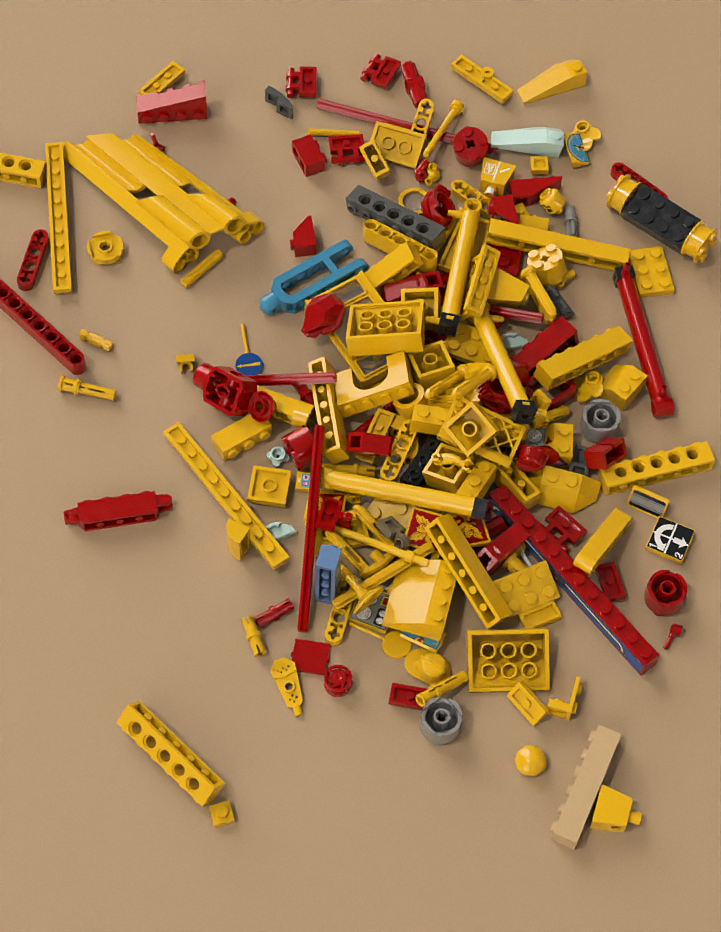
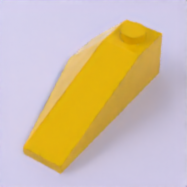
(553, 81)

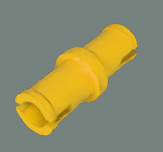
(253, 636)

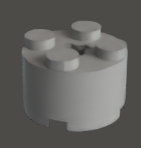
(600, 420)
(442, 710)

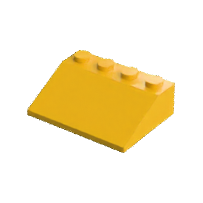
(385, 328)
(421, 600)
(507, 656)

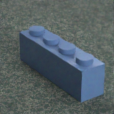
(327, 573)

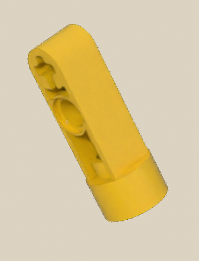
(292, 410)

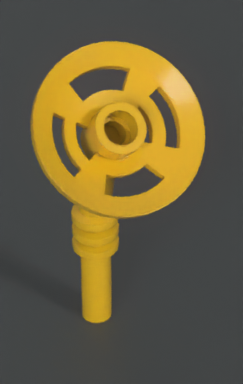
(365, 598)

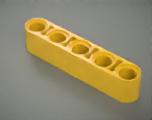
(389, 240)
(602, 541)

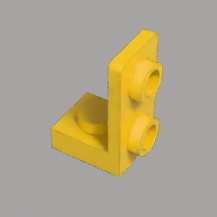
(561, 709)

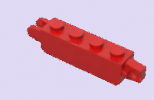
(118, 511)

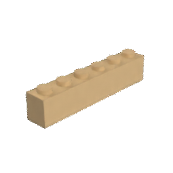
(586, 786)

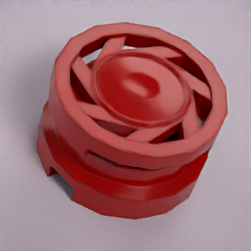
(337, 681)

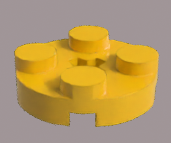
(108, 256)

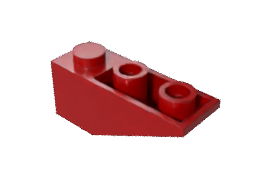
(529, 190)
(423, 280)
(502, 548)

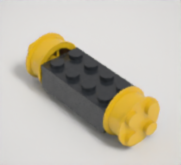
(661, 218)

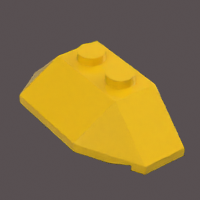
(564, 489)

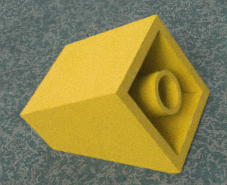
(507, 291)

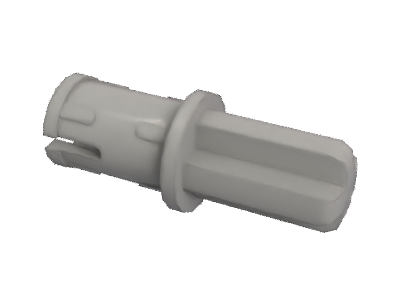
(570, 221)

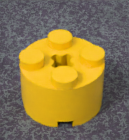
(549, 264)

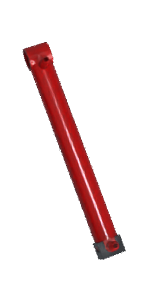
(624, 280)

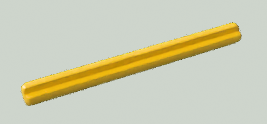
(381, 576)

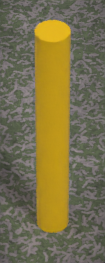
(328, 132)

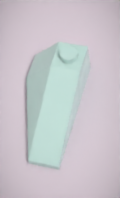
(533, 140)

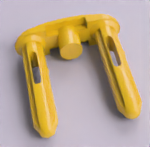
(539, 294)
(471, 373)
(380, 560)

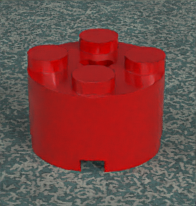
(467, 137)
(299, 446)
(665, 593)

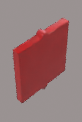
(310, 656)

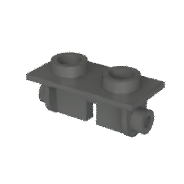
(562, 307)

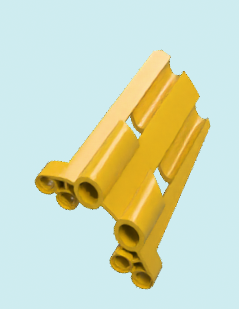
(173, 215)

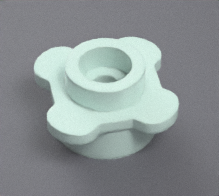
(277, 451)

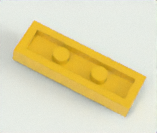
(164, 79)
(380, 425)

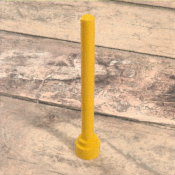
(455, 109)

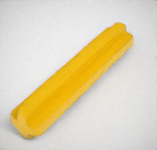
(201, 268)

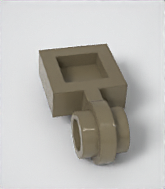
(391, 529)

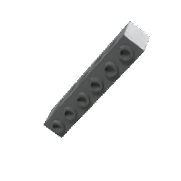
(376, 207)

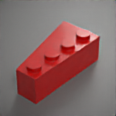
(173, 105)
(547, 343)

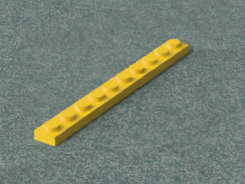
(58, 218)
(226, 495)

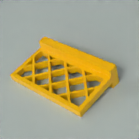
(479, 282)
(486, 453)

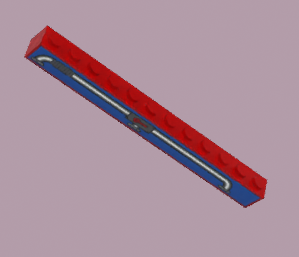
(576, 583)

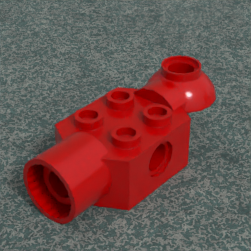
(233, 392)

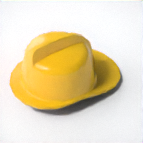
(427, 666)

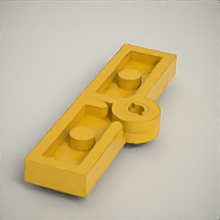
(482, 78)

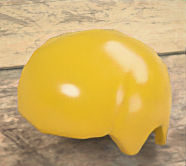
(530, 761)

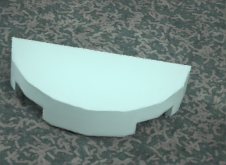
(513, 342)
(281, 531)

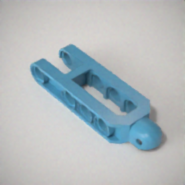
(279, 300)

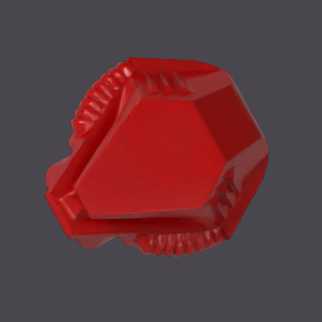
(432, 208)
(323, 315)
(493, 396)

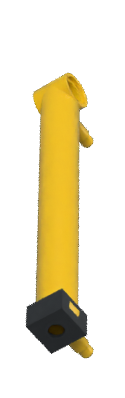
(459, 269)
(523, 409)
(406, 494)

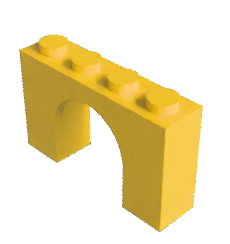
(395, 387)

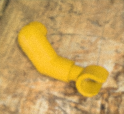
(451, 458)

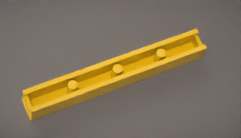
(573, 248)

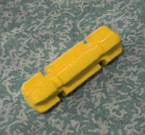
(95, 339)

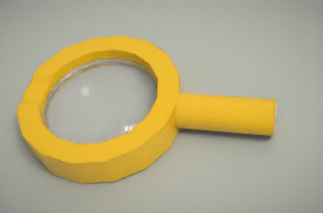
(411, 199)

